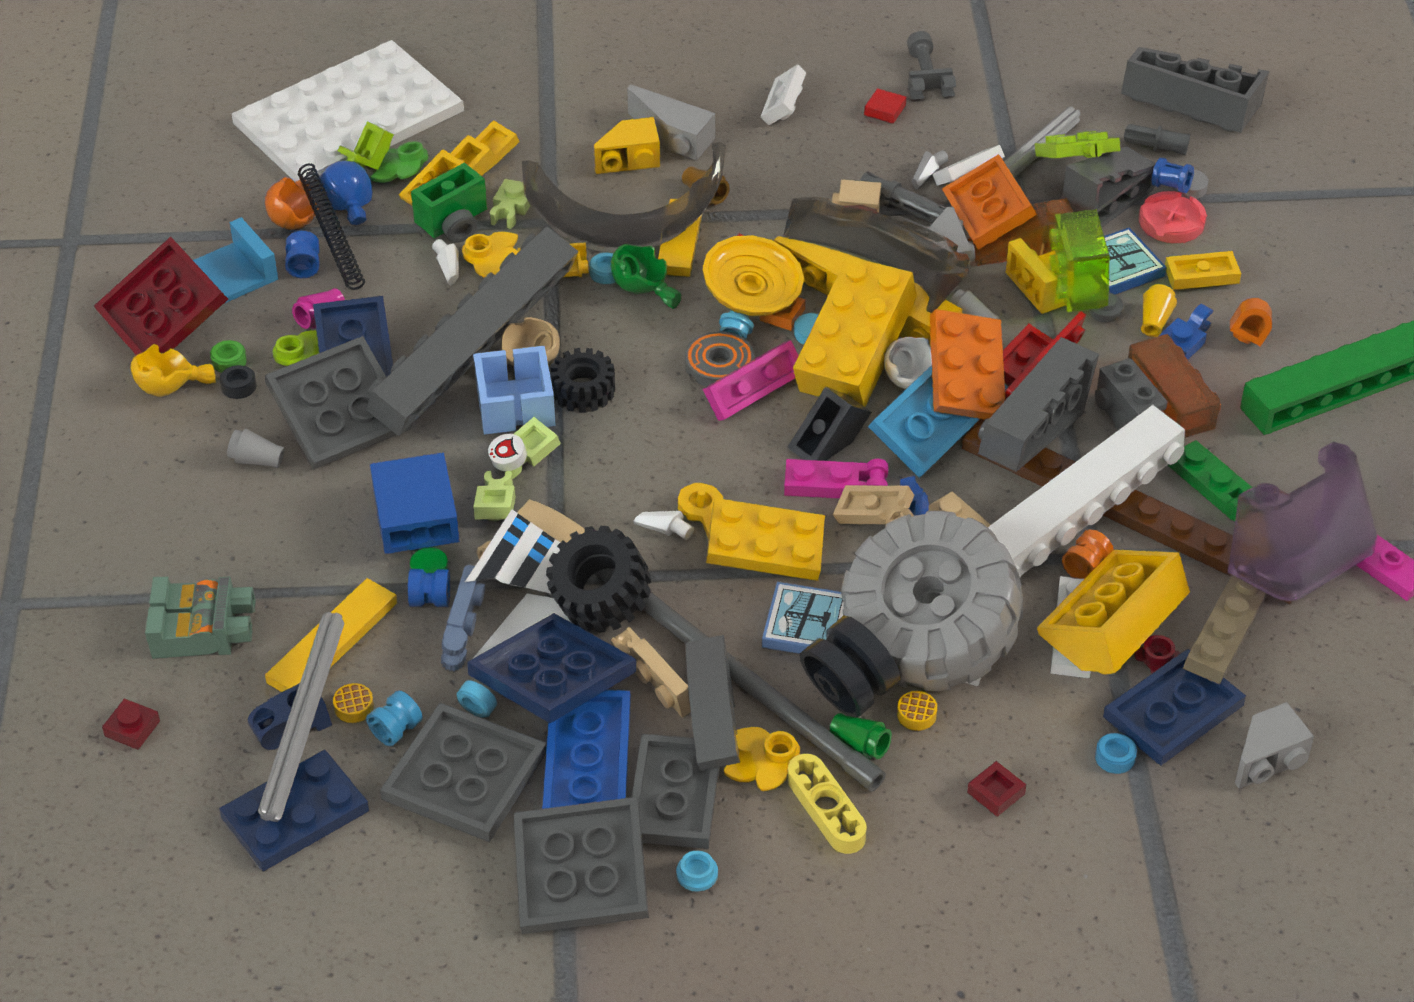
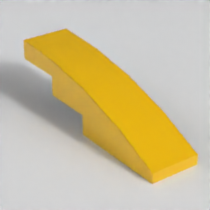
(477, 153)

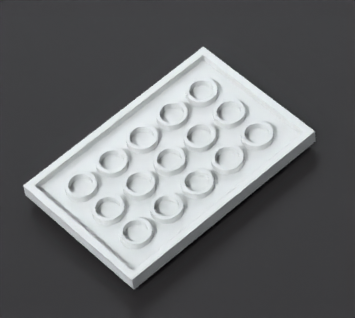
(333, 106)

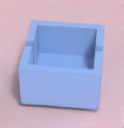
(515, 401)

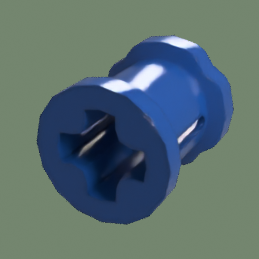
(1172, 175)

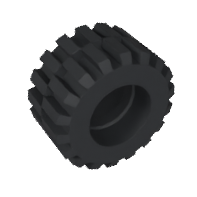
(580, 560)

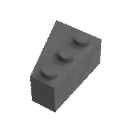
(1108, 183)

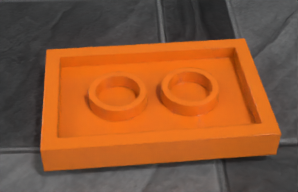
(989, 201)
(966, 364)

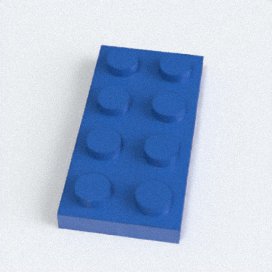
(589, 752)

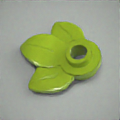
(295, 348)

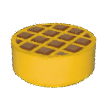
(353, 702)
(917, 710)

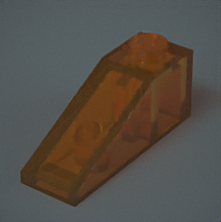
(1033, 232)

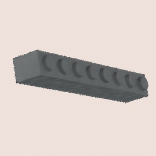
(471, 330)

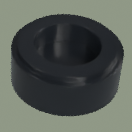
(238, 382)

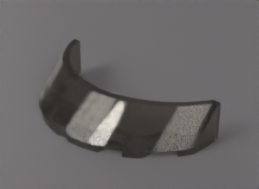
(608, 231)
(883, 239)

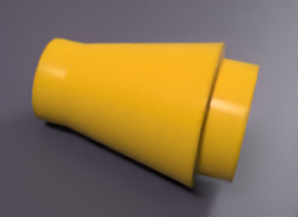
(1157, 307)

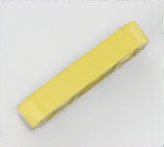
(827, 819)

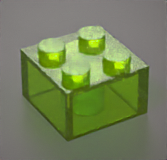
(1080, 260)

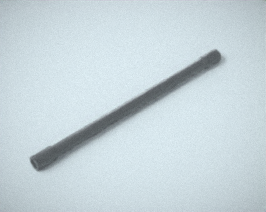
(851, 761)

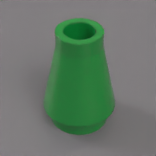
(862, 735)

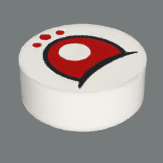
(507, 452)

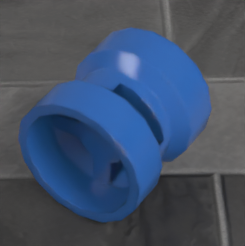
(302, 254)
(429, 588)

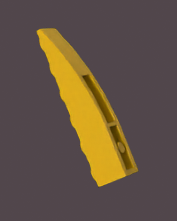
(823, 265)

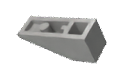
(679, 125)

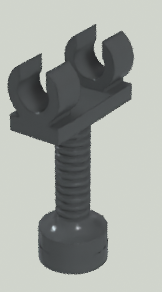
(920, 47)

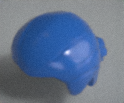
(348, 189)

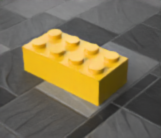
(855, 329)

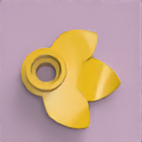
(489, 251)
(761, 758)

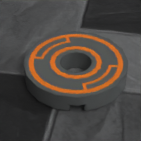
(716, 345)

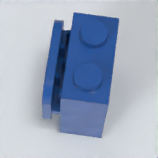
(414, 503)

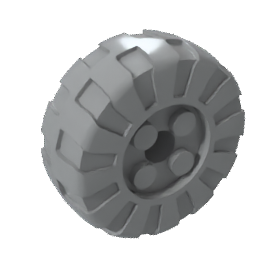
(936, 597)

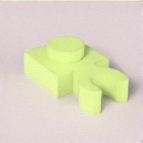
(509, 202)
(538, 442)
(495, 498)

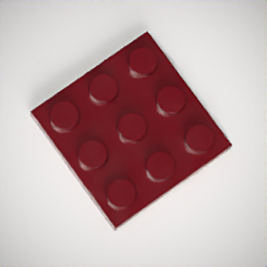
(161, 300)

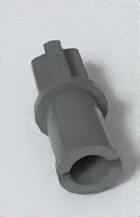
(1157, 138)

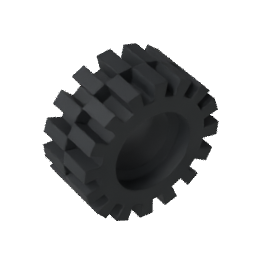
(583, 393)

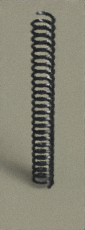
(344, 252)

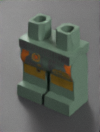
(197, 617)

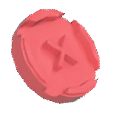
(1172, 217)

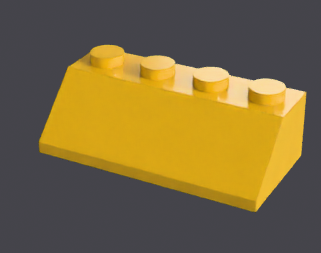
(1116, 608)

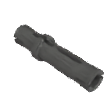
(895, 195)

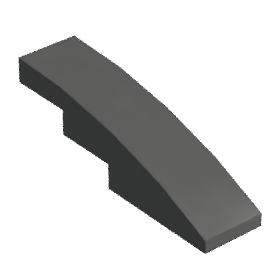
(711, 703)

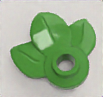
(401, 162)

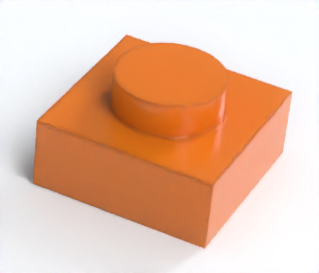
(786, 317)

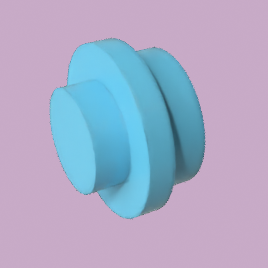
(736, 323)
(697, 871)

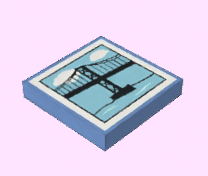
(800, 616)

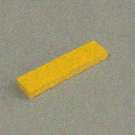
(359, 612)

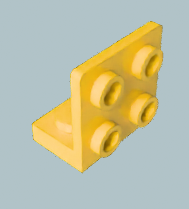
(1033, 276)

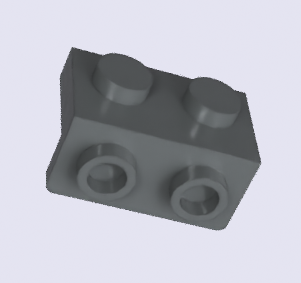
(1126, 392)

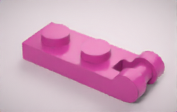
(829, 478)

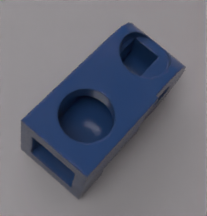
(271, 717)

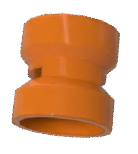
(1087, 554)

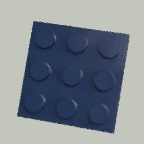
(551, 667)

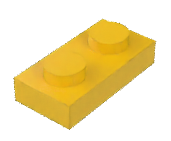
(1202, 270)

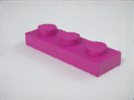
(752, 381)

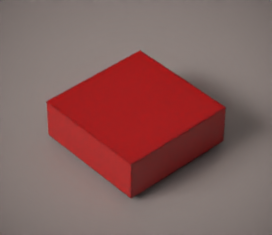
(885, 106)

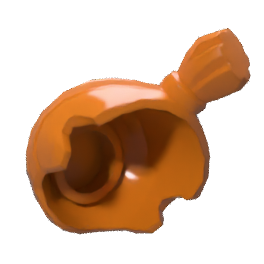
(289, 205)

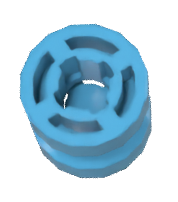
(390, 721)

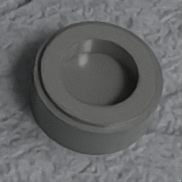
(459, 225)

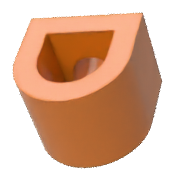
(1252, 321)

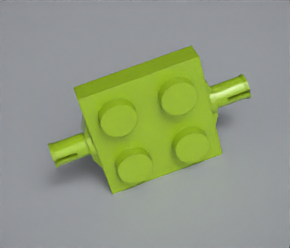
(1086, 144)

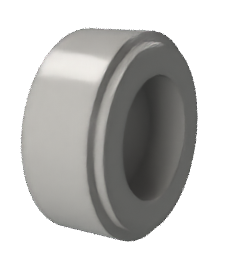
(1198, 186)

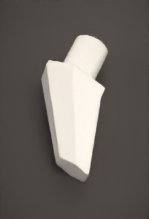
(448, 259)
(665, 522)

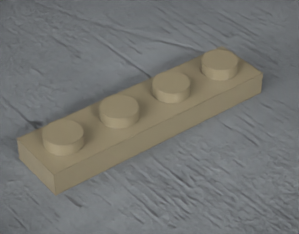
(1224, 630)

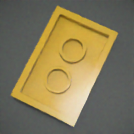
(766, 539)

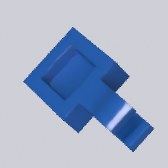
(1190, 334)

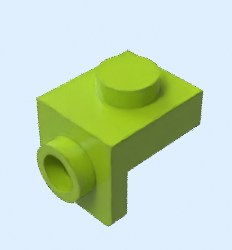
(370, 147)

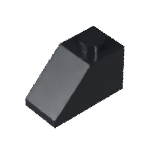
(829, 426)

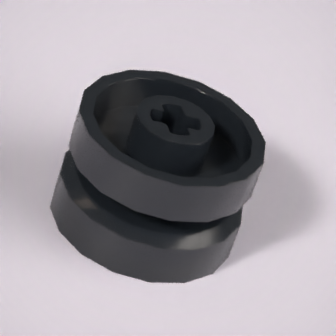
(850, 666)

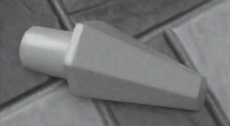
(928, 165)

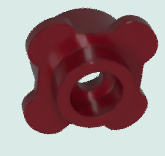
(1156, 652)

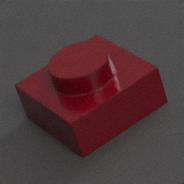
(131, 724)
(996, 788)

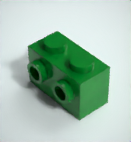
(445, 194)

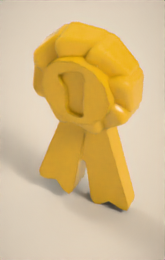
(697, 502)

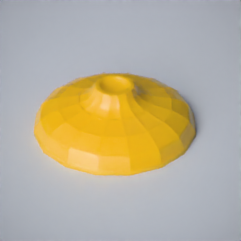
(752, 275)

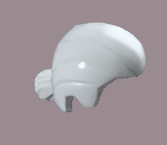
(907, 360)

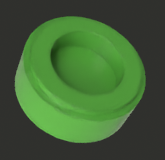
(227, 354)

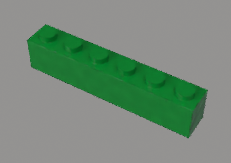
(1330, 379)

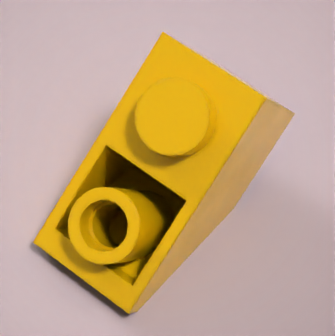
(628, 146)

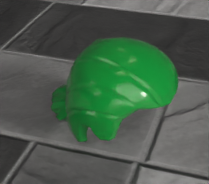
(641, 272)

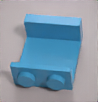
(240, 265)

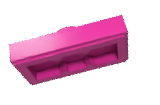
(1391, 568)

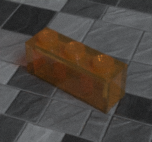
(1188, 396)

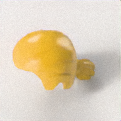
(167, 372)

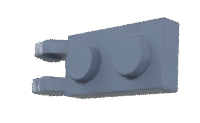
(461, 621)

